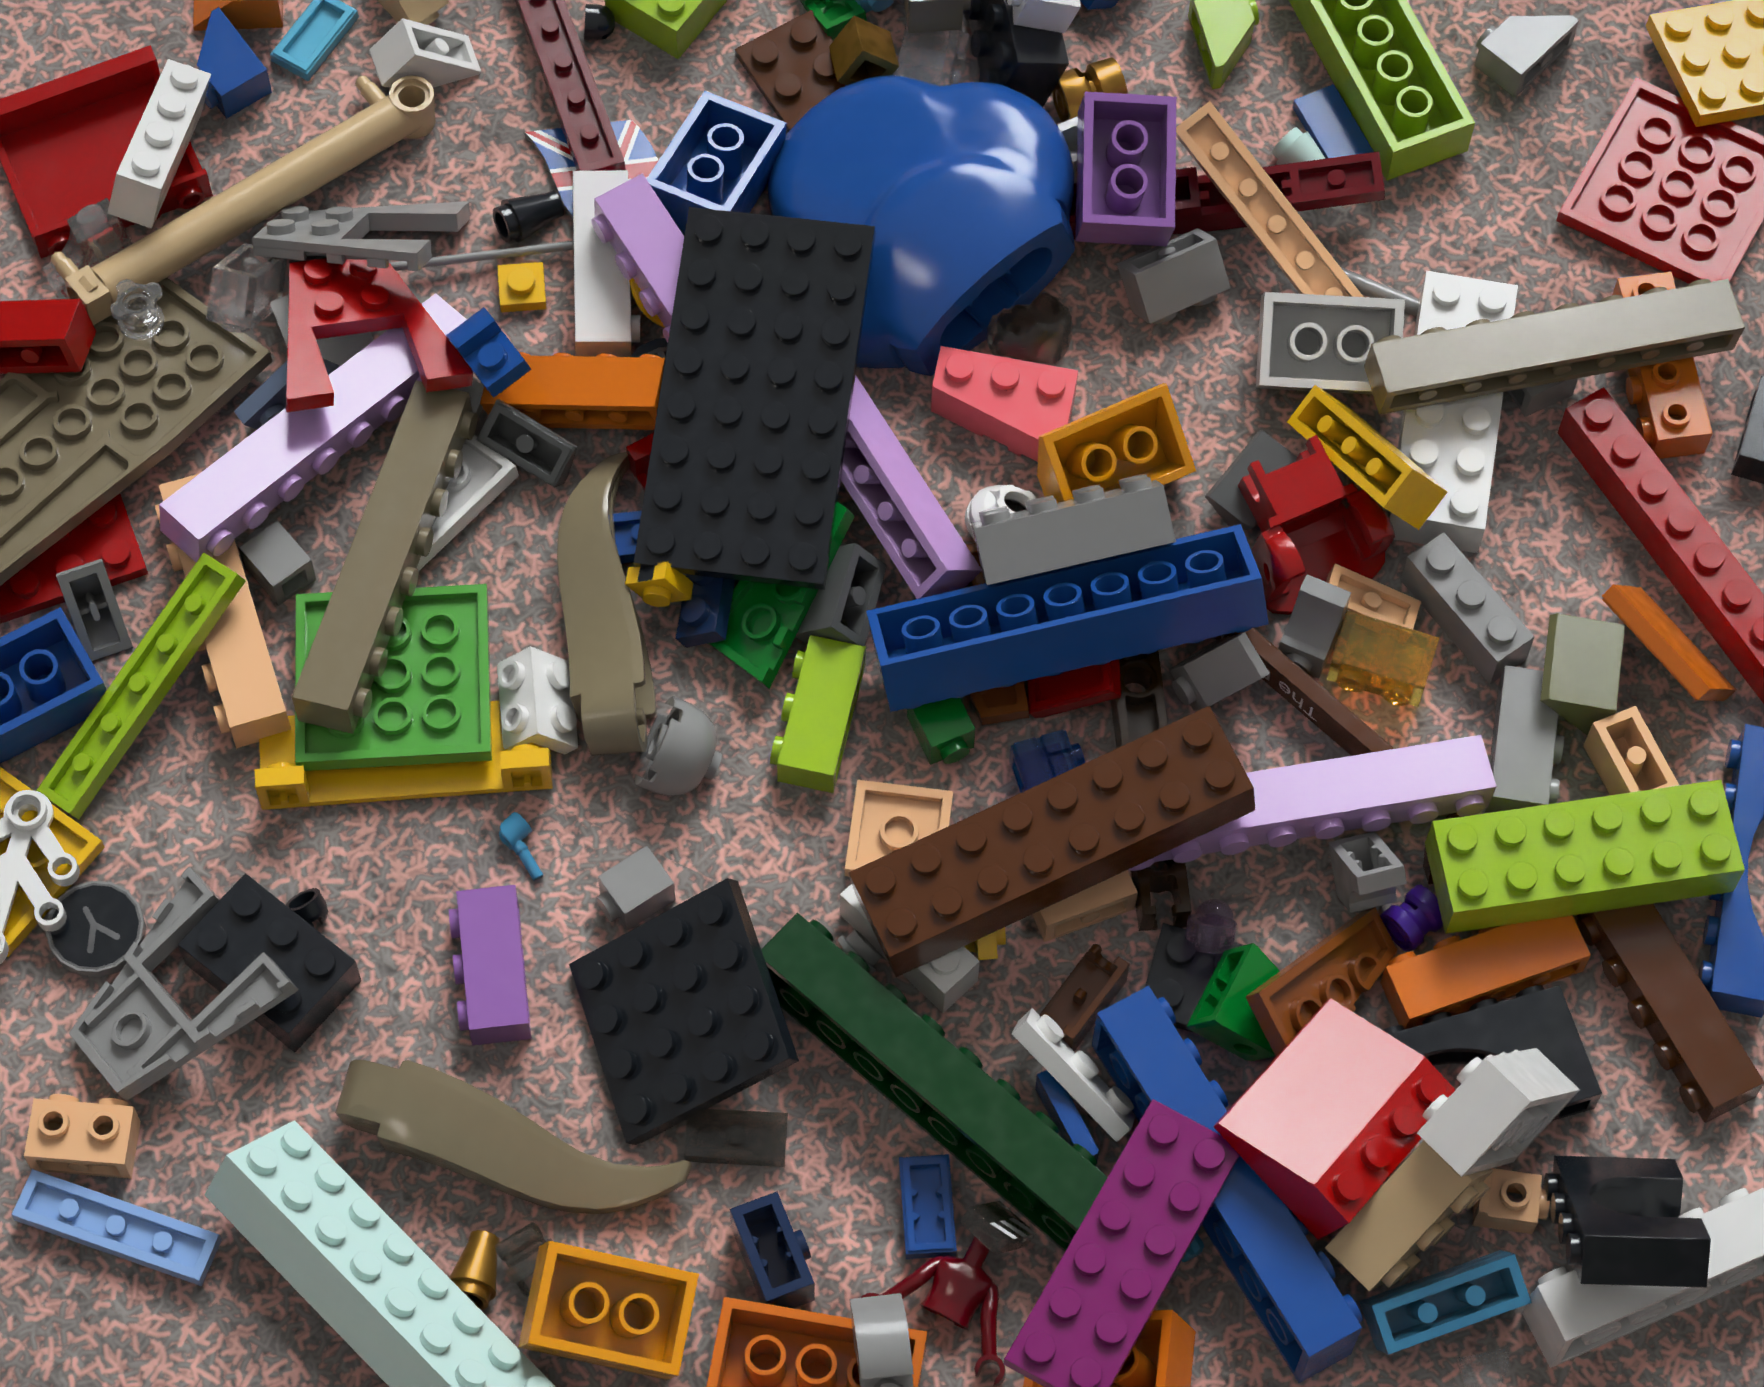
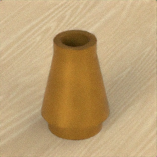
(477, 1268)

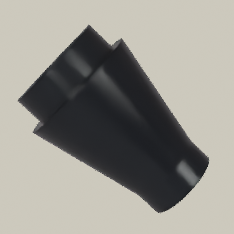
(525, 215)

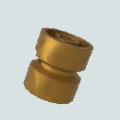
(1098, 77)

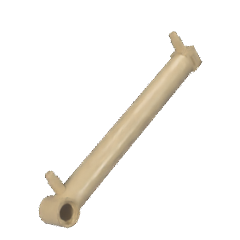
(389, 119)

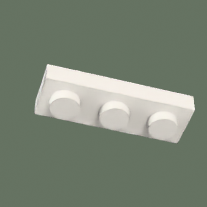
(1075, 1073)

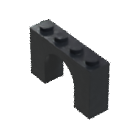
(1625, 1222)

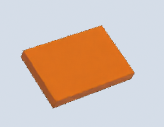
(1668, 643)

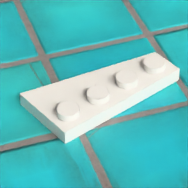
(480, 481)

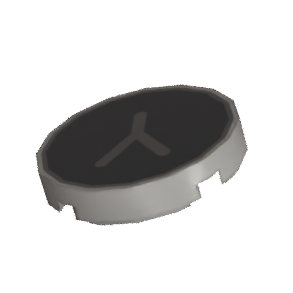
(97, 930)

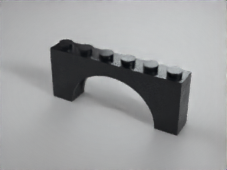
(1527, 1022)

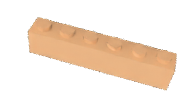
(237, 655)

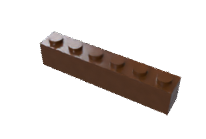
(1673, 1007)

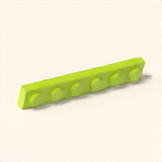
(141, 685)

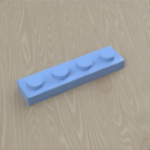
(116, 1227)

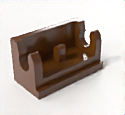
(1085, 993)

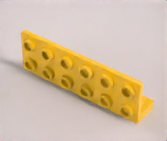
(285, 785)

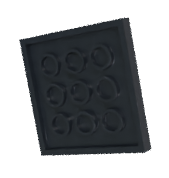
(683, 1012)

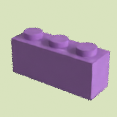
(490, 965)

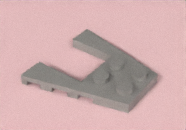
(340, 231)
(138, 1029)

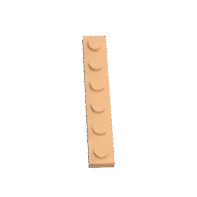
(1262, 205)

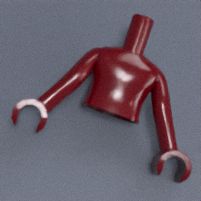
(956, 1295)

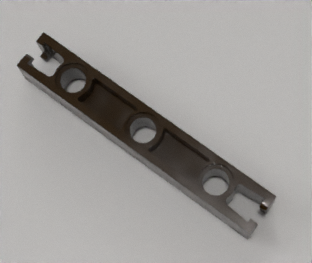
(1132, 718)

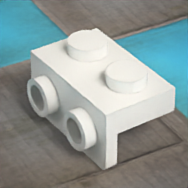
(536, 701)

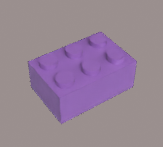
(1126, 169)

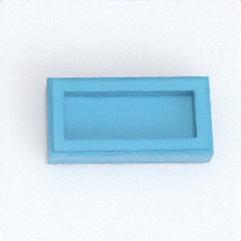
(314, 37)

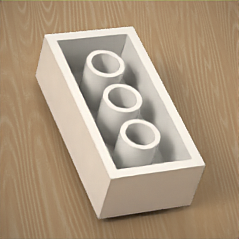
(1496, 1110)

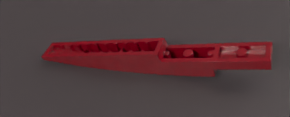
(1304, 184)

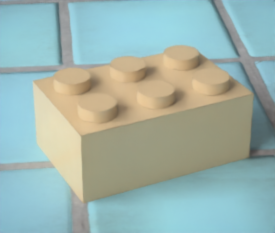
(1405, 1216)

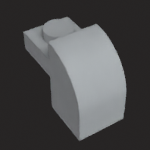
(882, 1341)

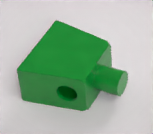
(1223, 1009)

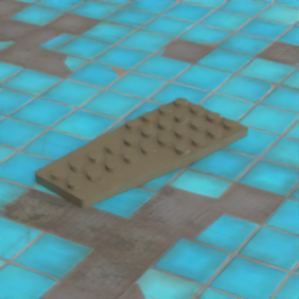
(94, 432)

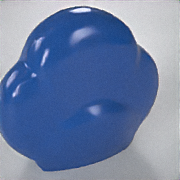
(962, 198)

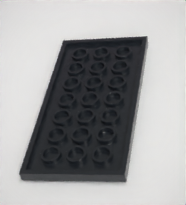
(756, 397)

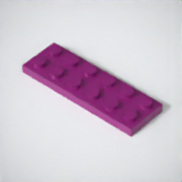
(1124, 1253)

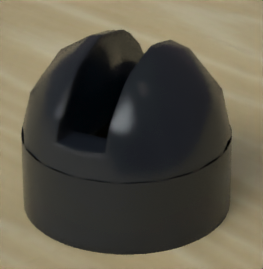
(598, 22)
(309, 906)

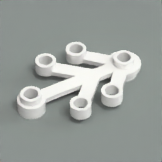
(16, 868)

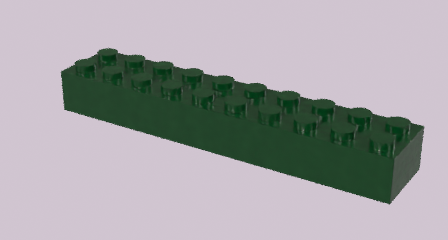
(933, 1080)

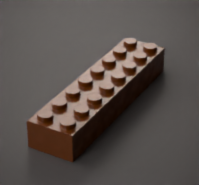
(1053, 841)

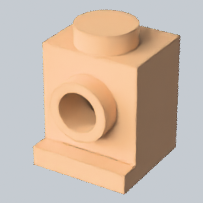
(1499, 1212)

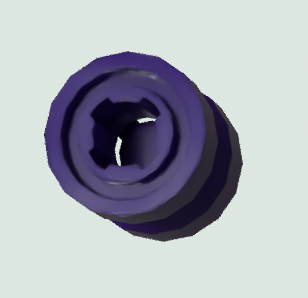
(1413, 918)

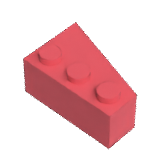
(1003, 397)

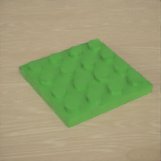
(431, 696)

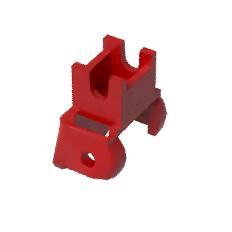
(1309, 527)

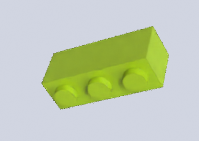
(819, 713)

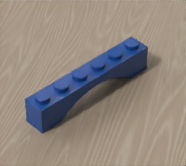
(1737, 945)

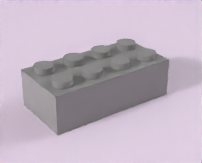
(1072, 530)

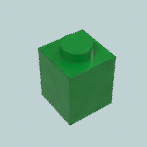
(943, 730)

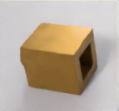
(862, 52)

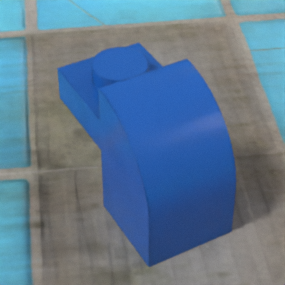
(488, 352)

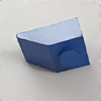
(235, 70)

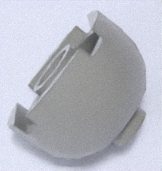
(679, 750)

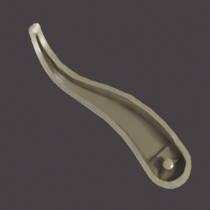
(604, 636)
(482, 1138)

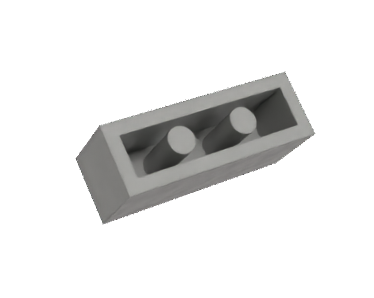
(1466, 607)
(1523, 743)

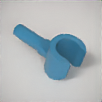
(512, 833)

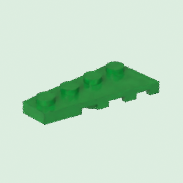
(769, 616)

